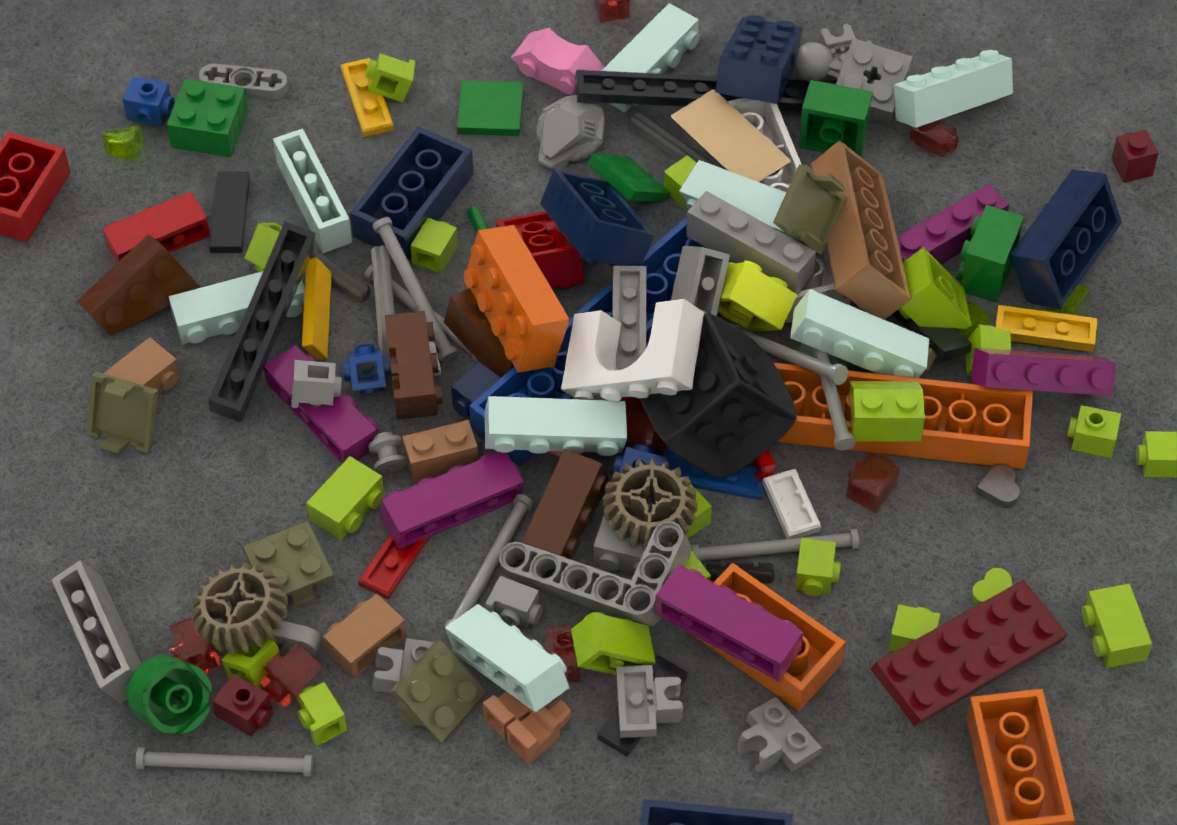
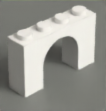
(662, 368)

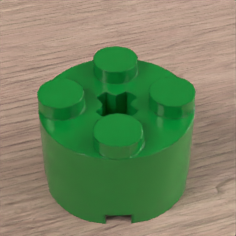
(169, 694)

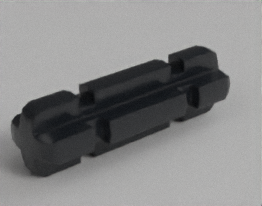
(763, 572)

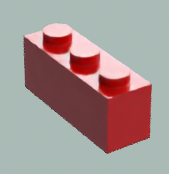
(170, 223)

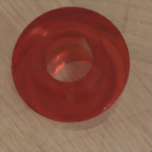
(935, 137)

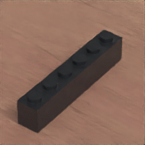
(262, 322)

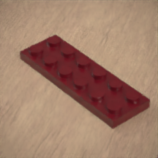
(968, 652)

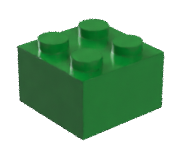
(834, 115)
(208, 117)
(987, 254)

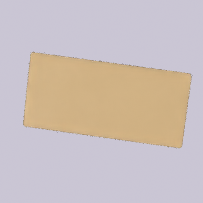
(730, 137)

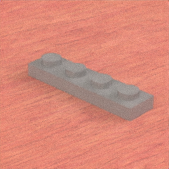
(630, 311)

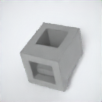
(314, 383)
(515, 603)

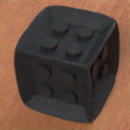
(733, 407)

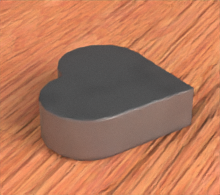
(1000, 486)

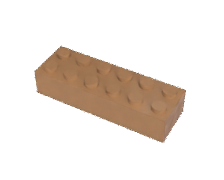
(864, 238)

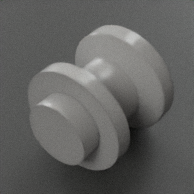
(386, 446)

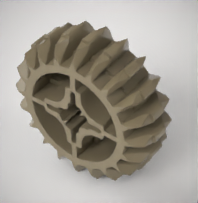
(621, 504)
(247, 616)

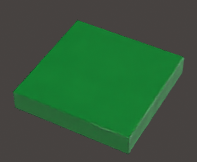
(490, 108)
(628, 178)

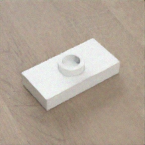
(791, 504)

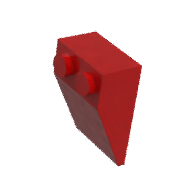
(549, 248)

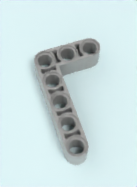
(599, 582)

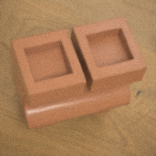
(523, 728)

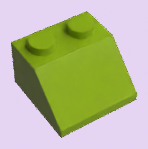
(935, 294)
(887, 410)

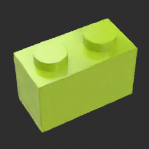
(346, 498)
(1117, 626)
(611, 642)

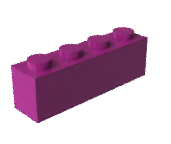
(947, 230)
(1043, 371)
(338, 425)
(450, 498)
(729, 622)

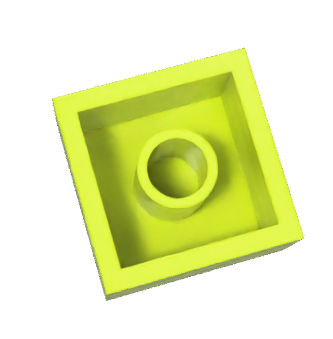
(754, 298)

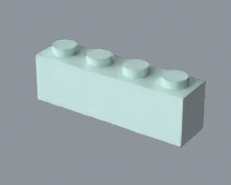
(658, 45)
(953, 88)
(312, 190)
(744, 193)
(220, 308)
(858, 337)
(555, 425)
(507, 657)

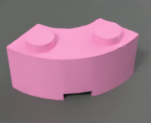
(554, 60)

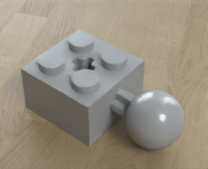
(861, 64)

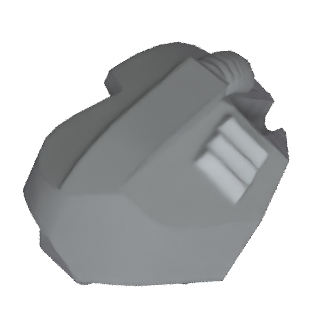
(569, 132)

